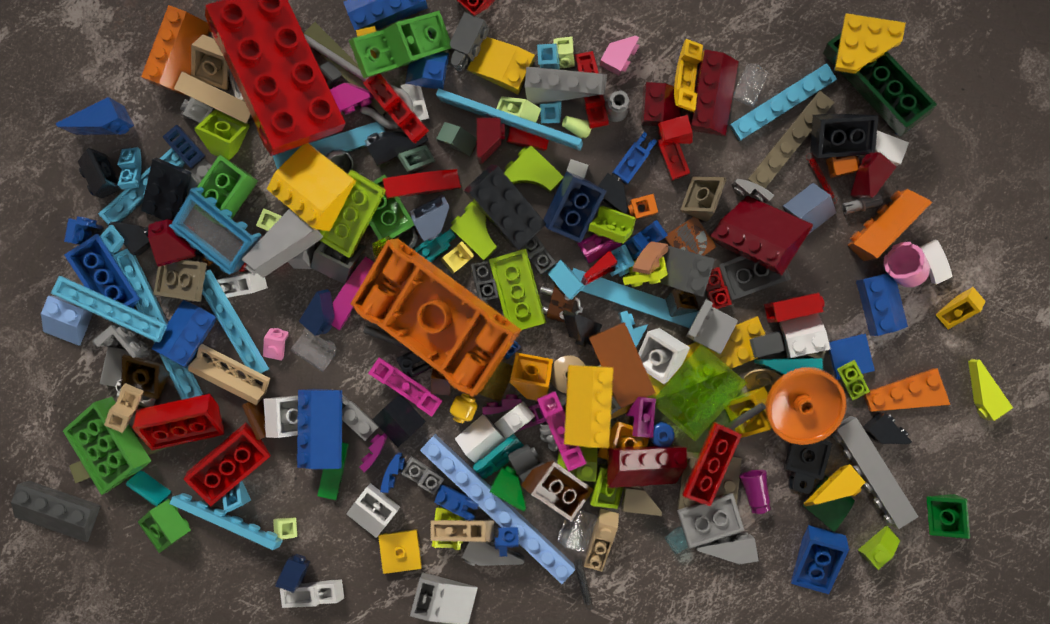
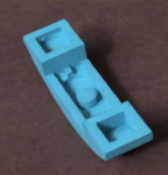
(549, 58)

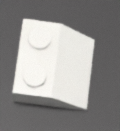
(804, 335)
(662, 354)
(281, 416)

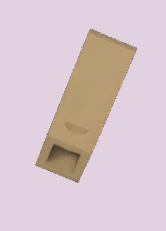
(601, 539)

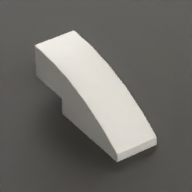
(313, 594)

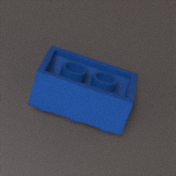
(881, 304)
(185, 333)

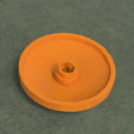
(805, 406)

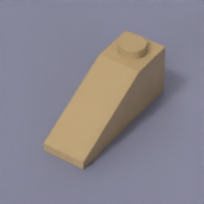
(462, 530)

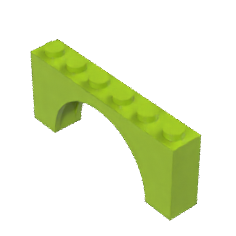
(528, 168)

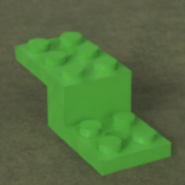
(400, 44)

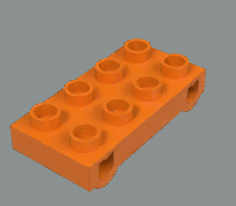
(434, 317)

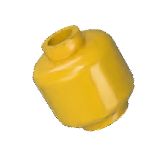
(463, 408)

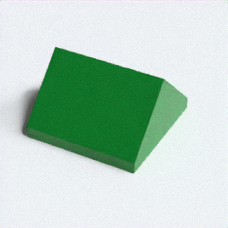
(948, 516)

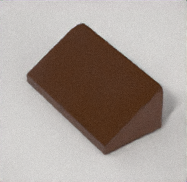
(256, 418)

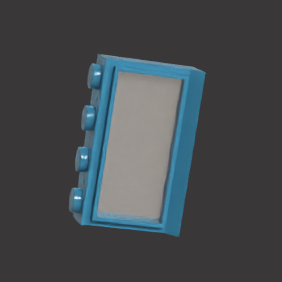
(213, 231)

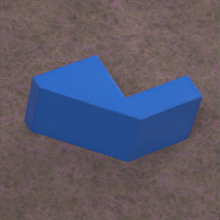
(637, 243)

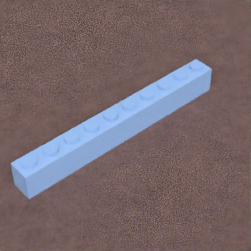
(498, 509)

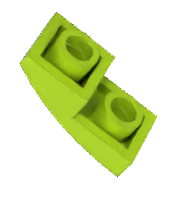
(853, 380)

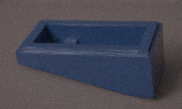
(175, 132)

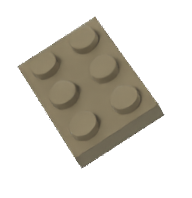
(181, 280)

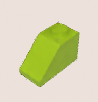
(880, 548)

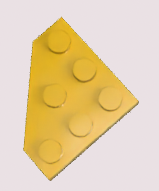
(865, 40)

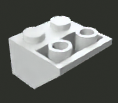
(373, 510)

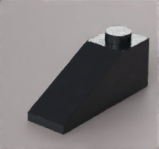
(389, 144)

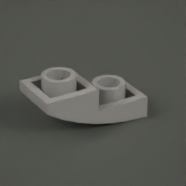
(745, 188)
(422, 475)

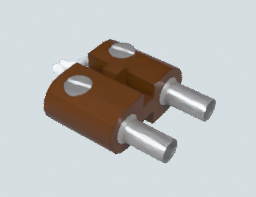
(558, 303)

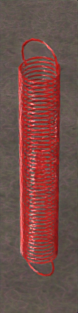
(820, 177)

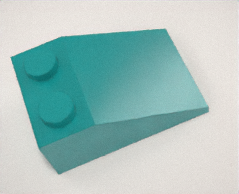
(785, 365)

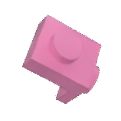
(275, 343)

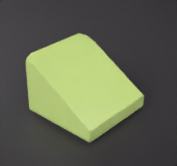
(285, 528)

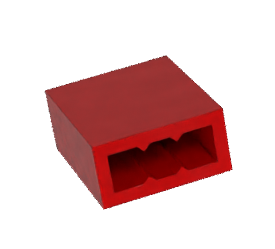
(794, 307)

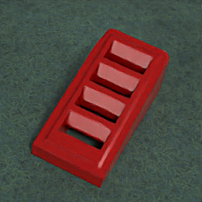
(600, 268)

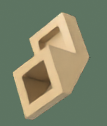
(124, 409)

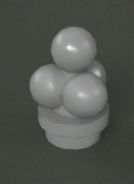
(546, 436)

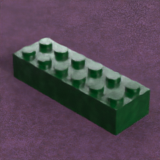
(888, 90)

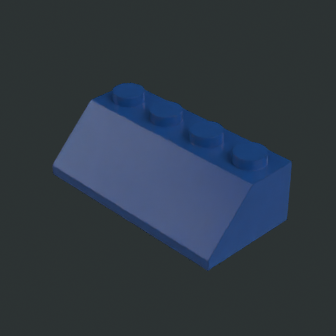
(381, 12)
(101, 272)
(319, 429)

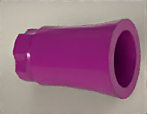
(756, 490)

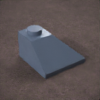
(430, 217)

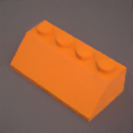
(173, 48)
(888, 224)

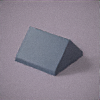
(811, 205)

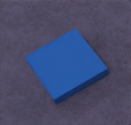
(850, 349)

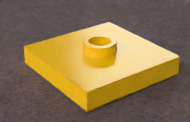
(400, 551)

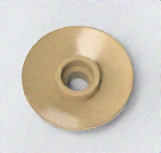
(559, 370)
(760, 378)

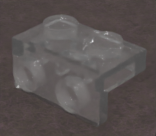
(315, 350)

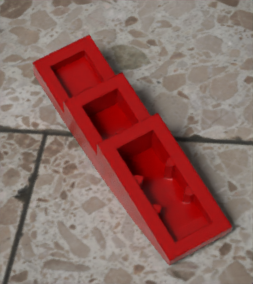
(594, 105)
(396, 107)
(421, 183)

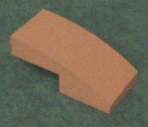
(649, 257)

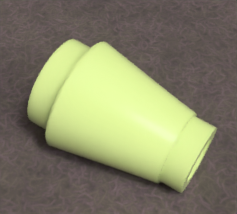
(577, 126)

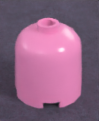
(907, 264)

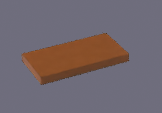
(617, 350)

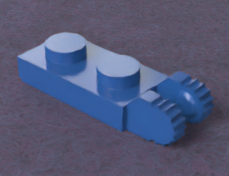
(633, 159)
(455, 502)

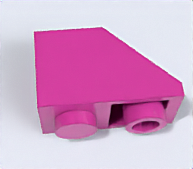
(350, 96)

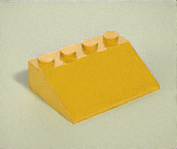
(312, 187)

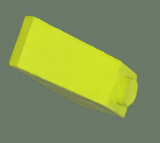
(986, 393)

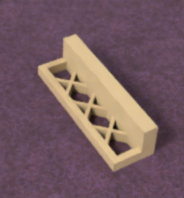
(229, 377)

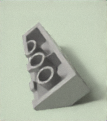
(554, 85)

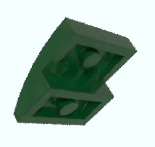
(831, 512)

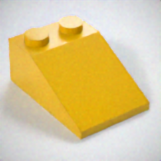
(502, 64)

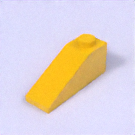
(840, 484)

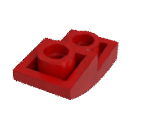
(524, 139)
(716, 290)

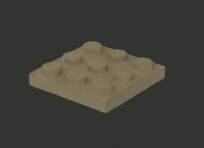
(729, 483)

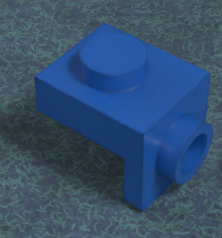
(507, 538)

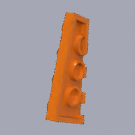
(911, 392)

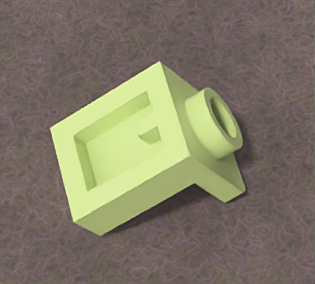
(565, 51)

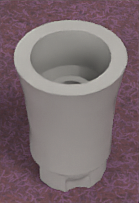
(614, 112)

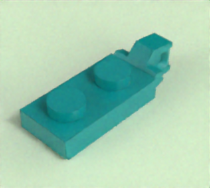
(434, 248)

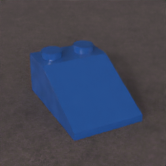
(101, 118)
(819, 559)

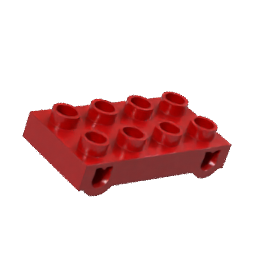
(274, 72)

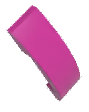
(341, 305)
(405, 386)
(555, 418)

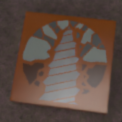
(691, 237)

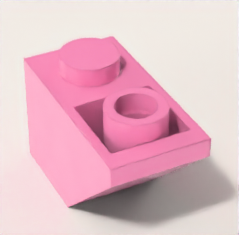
(617, 55)

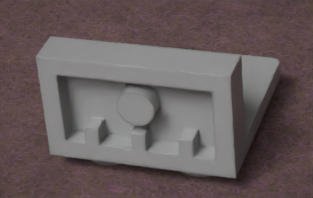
(711, 327)
(120, 335)

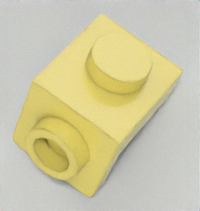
(457, 257)

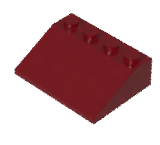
(762, 234)

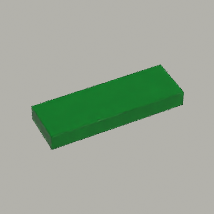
(332, 478)

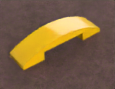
(686, 75)

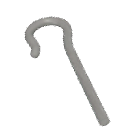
(354, 70)

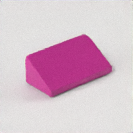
(596, 247)

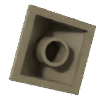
(703, 197)

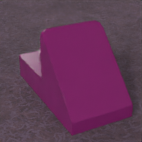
(644, 413)

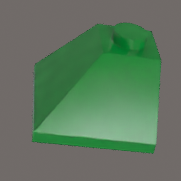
(509, 488)

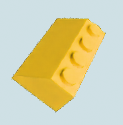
(588, 406)

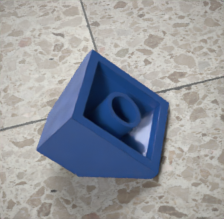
(428, 71)

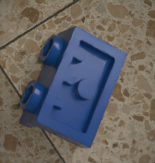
(80, 230)

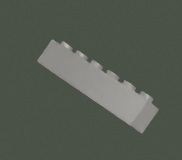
(874, 472)

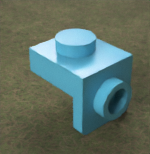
(624, 261)

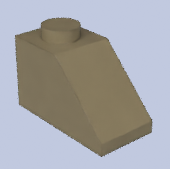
(638, 501)

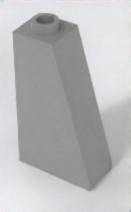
(280, 244)

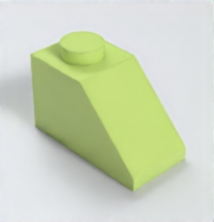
(519, 107)

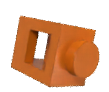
(842, 166)
(649, 204)

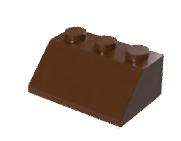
(557, 489)

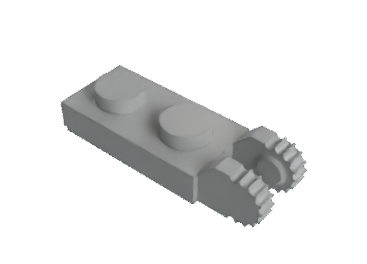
(357, 419)

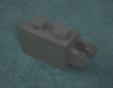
(467, 40)

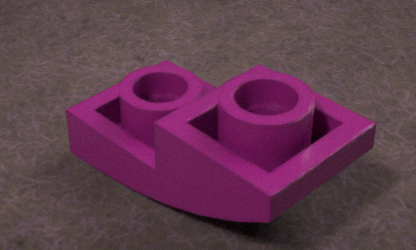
(507, 403)
(376, 448)

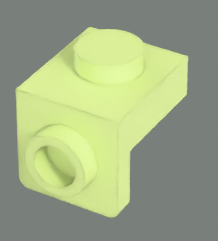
(267, 219)

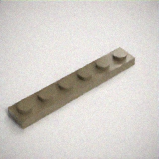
(790, 140)

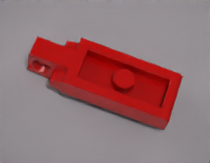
(673, 159)

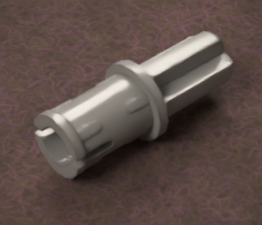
(862, 204)

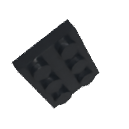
(165, 190)

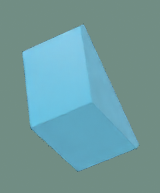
(235, 497)

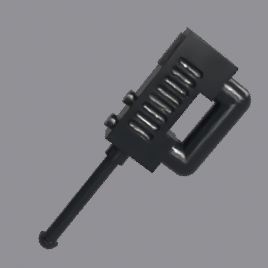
(408, 360)

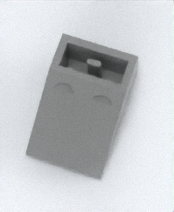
(443, 600)

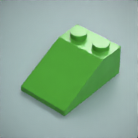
(390, 216)

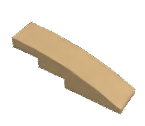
(212, 97)

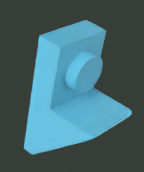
(636, 333)

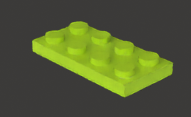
(354, 216)
(517, 289)

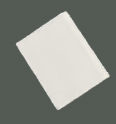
(479, 439)

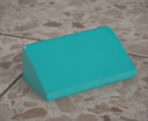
(148, 488)

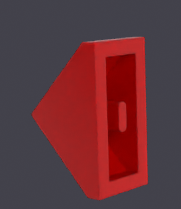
(676, 130)

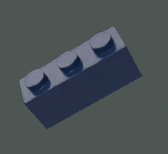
(573, 207)

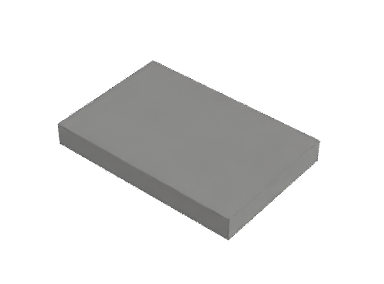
(706, 523)

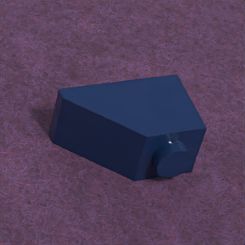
(319, 313)
(293, 573)

